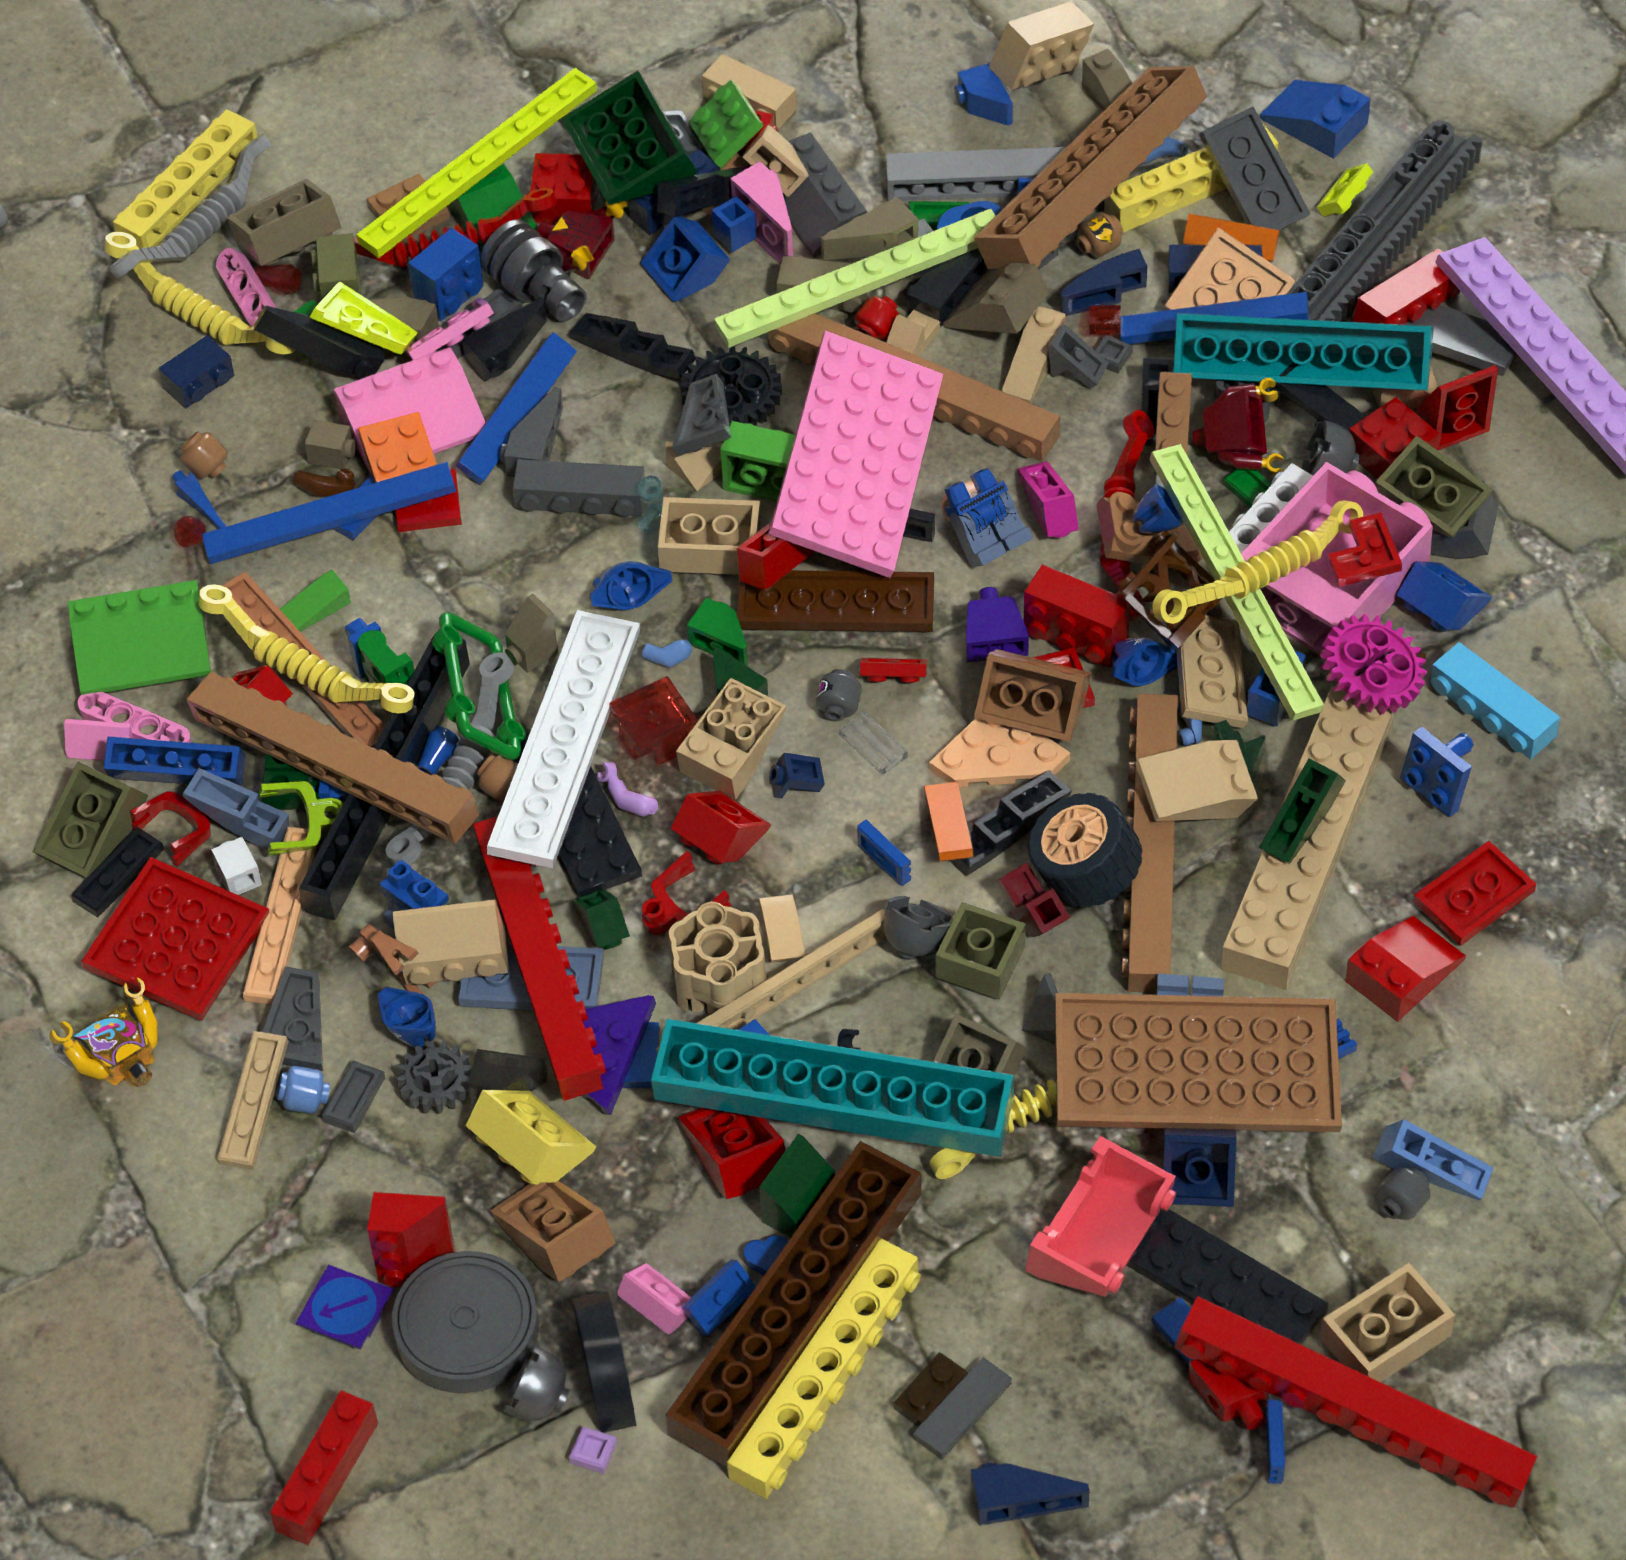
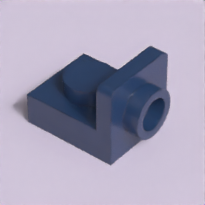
(797, 773)

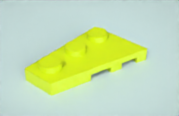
(362, 318)

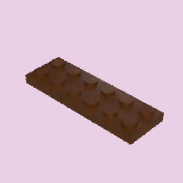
(840, 602)

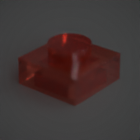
(1105, 319)

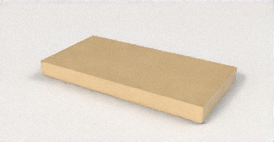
(1213, 673)

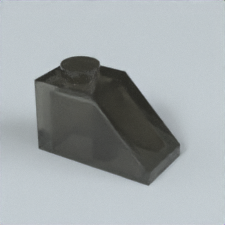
(505, 1072)

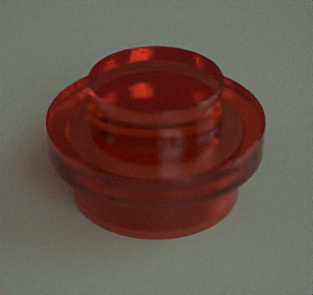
(189, 531)

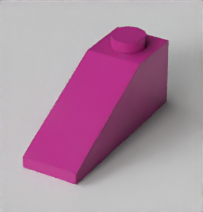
(1049, 499)

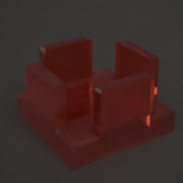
(653, 720)

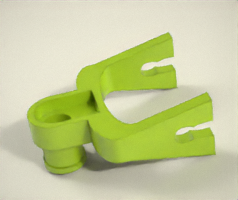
(315, 812)

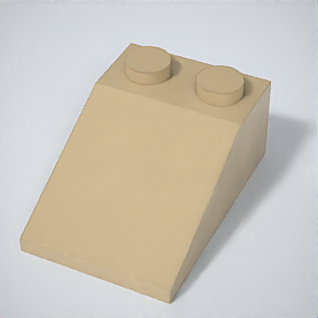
(1197, 782)

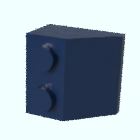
(1202, 1165)

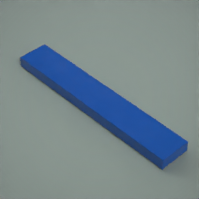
(1162, 324)
(517, 404)

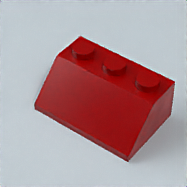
(407, 1234)

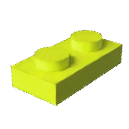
(1344, 190)

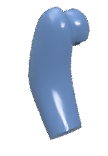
(1170, 147)

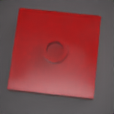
(432, 513)

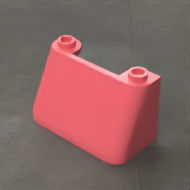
(1101, 1221)

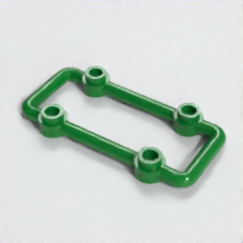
(459, 706)

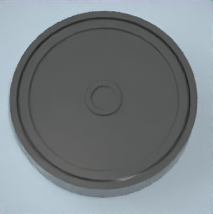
(465, 1322)

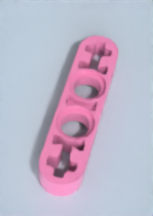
(233, 278)
(137, 717)

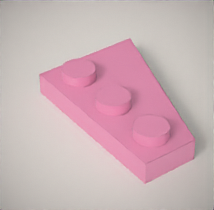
(452, 334)

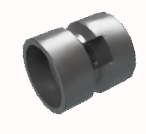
(560, 293)

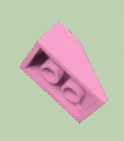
(762, 193)

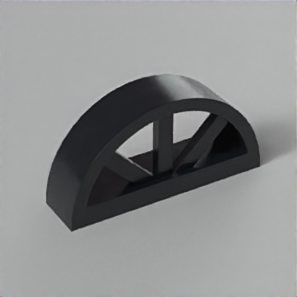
(604, 1361)

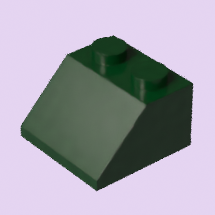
(794, 1186)

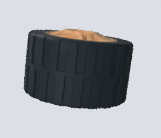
(1085, 850)

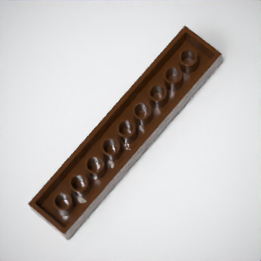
(792, 1301)

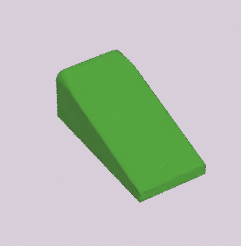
(317, 601)

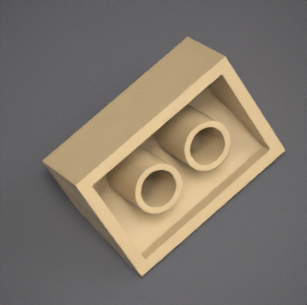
(452, 941)

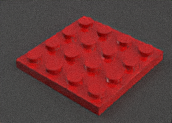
(176, 938)

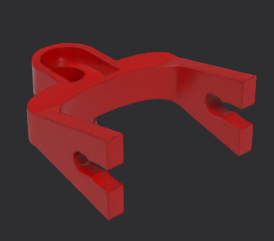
(172, 801)
(661, 911)

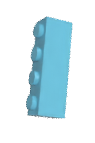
(1494, 700)

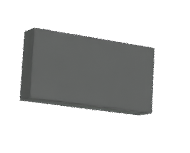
(353, 1096)

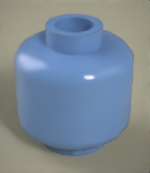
(302, 1089)

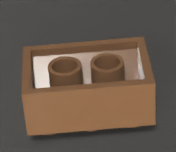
(1032, 694)

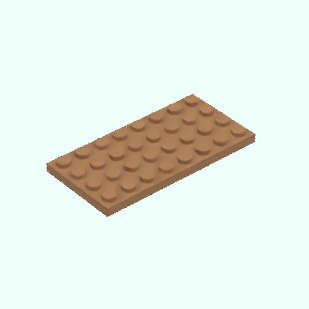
(1197, 1062)

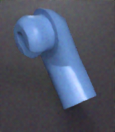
(668, 655)
(1192, 733)

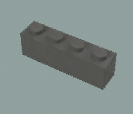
(578, 487)

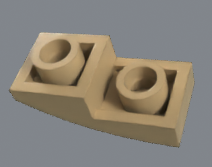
(781, 928)

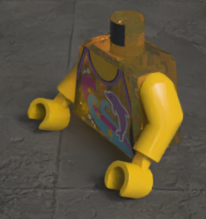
(116, 1044)

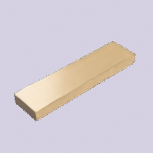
(253, 1100)

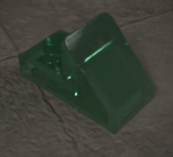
(1252, 750)

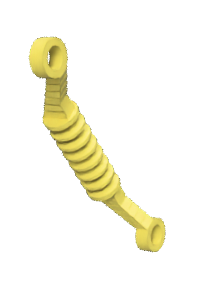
(187, 304)
(1260, 570)
(298, 663)
(951, 1161)

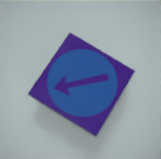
(344, 1307)

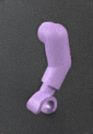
(624, 799)

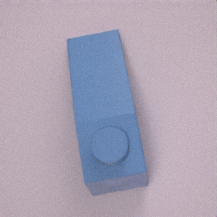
(1441, 1163)

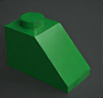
(717, 626)

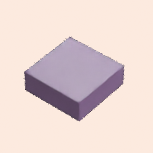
(593, 1450)

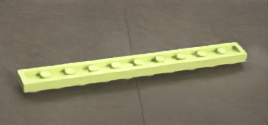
(851, 280)
(1252, 611)

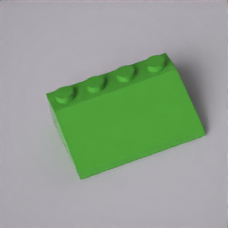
(139, 638)

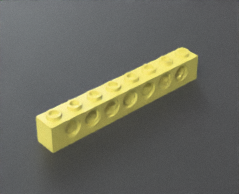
(884, 1265)

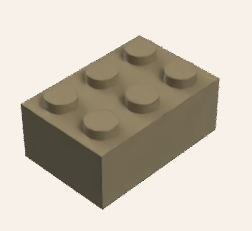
(284, 222)

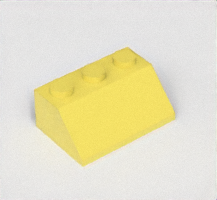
(528, 1135)

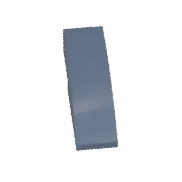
(237, 809)

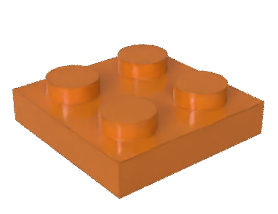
(396, 446)

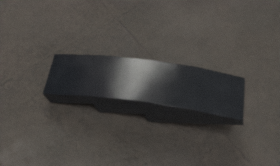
(627, 344)
(1011, 819)

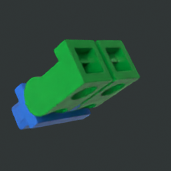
(373, 656)

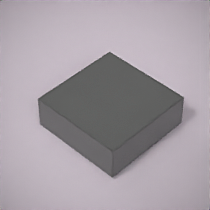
(1114, 352)

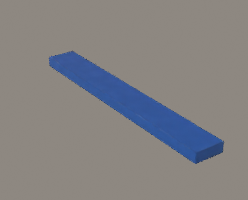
(328, 512)

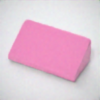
(89, 738)
(654, 1297)

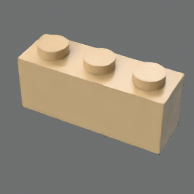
(760, 90)

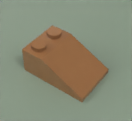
(555, 1227)

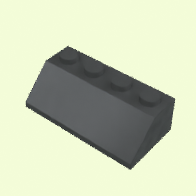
(822, 199)

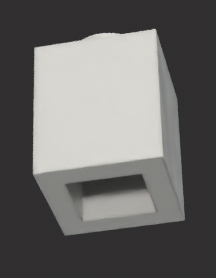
(236, 866)

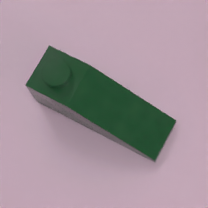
(1302, 810)

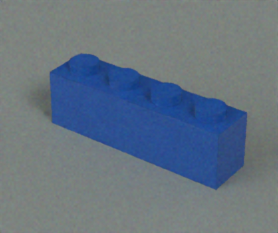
(171, 760)

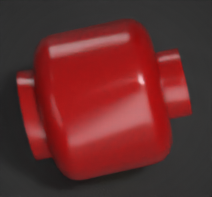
(876, 317)

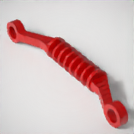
(398, 255)
(1139, 429)

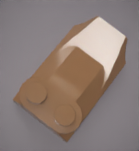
(1122, 535)

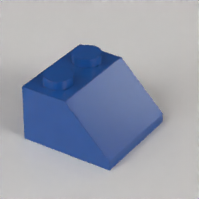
(684, 259)
(1442, 595)

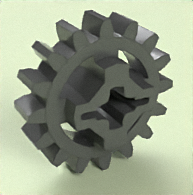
(434, 1077)

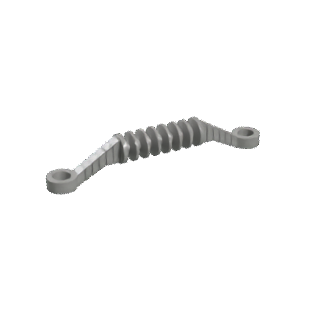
(203, 221)
(467, 756)

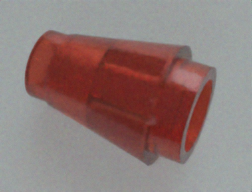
(280, 277)

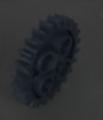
(749, 383)

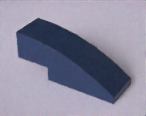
(1105, 283)

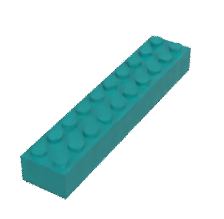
(833, 1087)

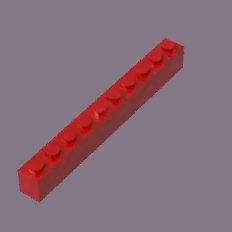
(543, 971)
(1355, 1402)

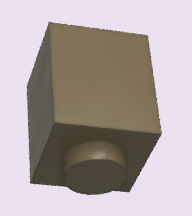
(329, 444)

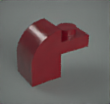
(1030, 903)

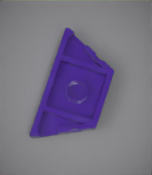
(618, 1034)

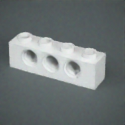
(1268, 505)

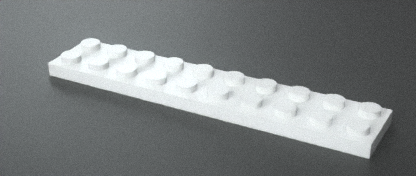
(563, 740)

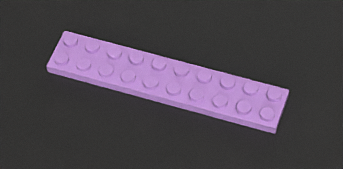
(1541, 342)

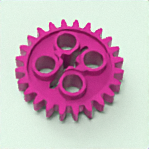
(1384, 683)

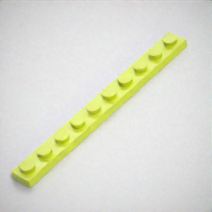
(476, 163)

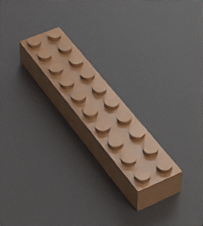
(1091, 167)

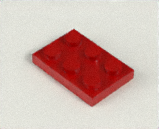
(1474, 893)

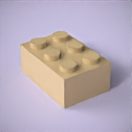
(1041, 45)
(705, 533)
(1388, 1325)

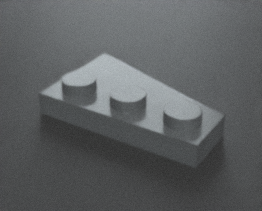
(703, 416)
(298, 1016)

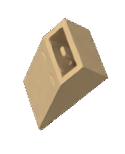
(730, 738)

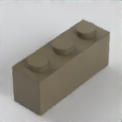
(800, 270)

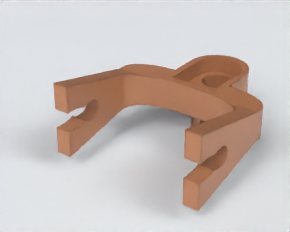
(388, 948)

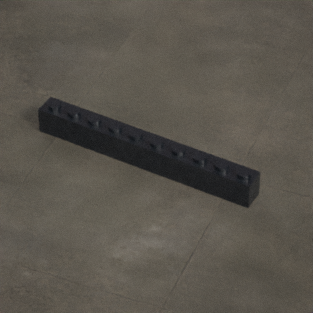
(360, 822)

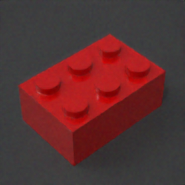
(1075, 615)

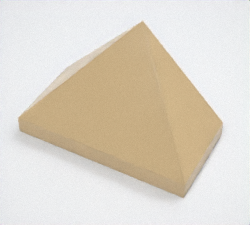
(696, 467)

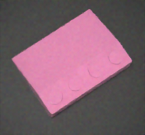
(427, 385)

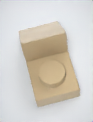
(913, 332)

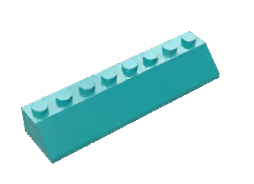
(1324, 350)

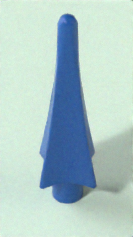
(192, 493)

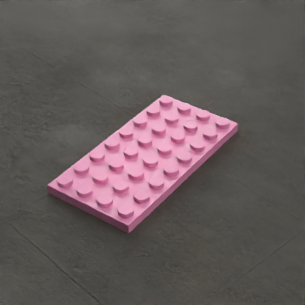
(856, 454)

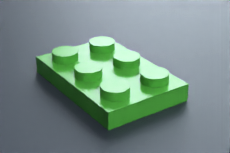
(725, 123)

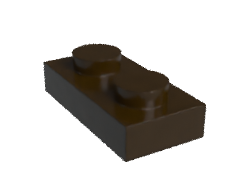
(929, 1389)

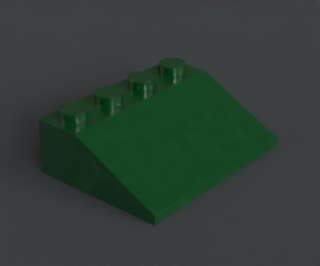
(628, 141)

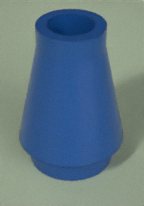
(437, 749)

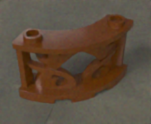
(1167, 555)

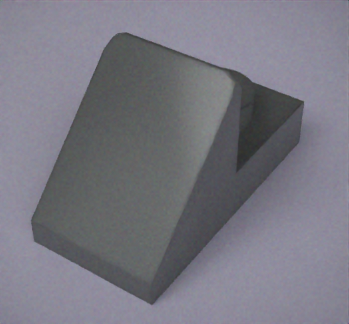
(1073, 354)

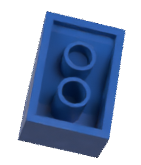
(1319, 114)

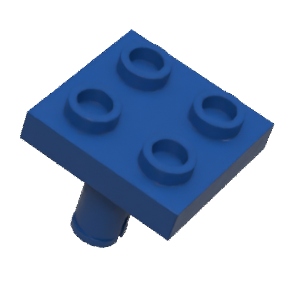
(1438, 769)

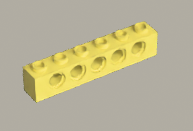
(186, 180)
(1166, 189)

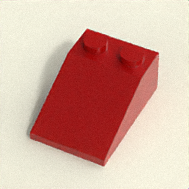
(1461, 407)
(1402, 966)
(733, 1148)

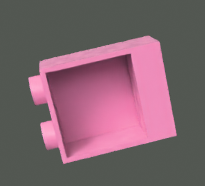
(1309, 599)

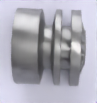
(516, 255)

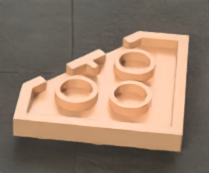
(1228, 273)
(997, 755)

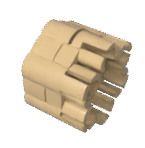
(709, 934)

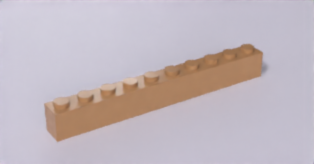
(960, 399)
(334, 757)
(1153, 887)

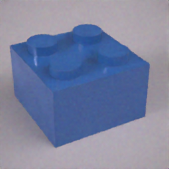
(447, 273)

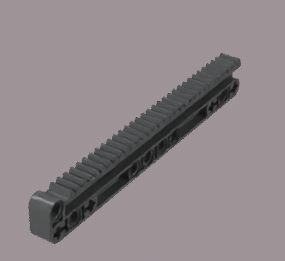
(1382, 228)

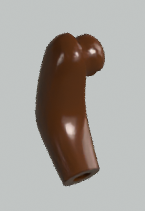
(325, 485)

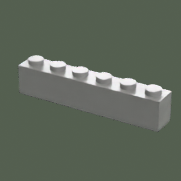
(964, 172)

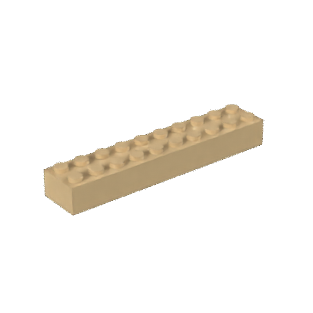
(1285, 896)

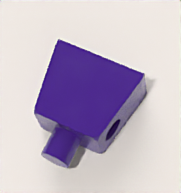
(993, 625)

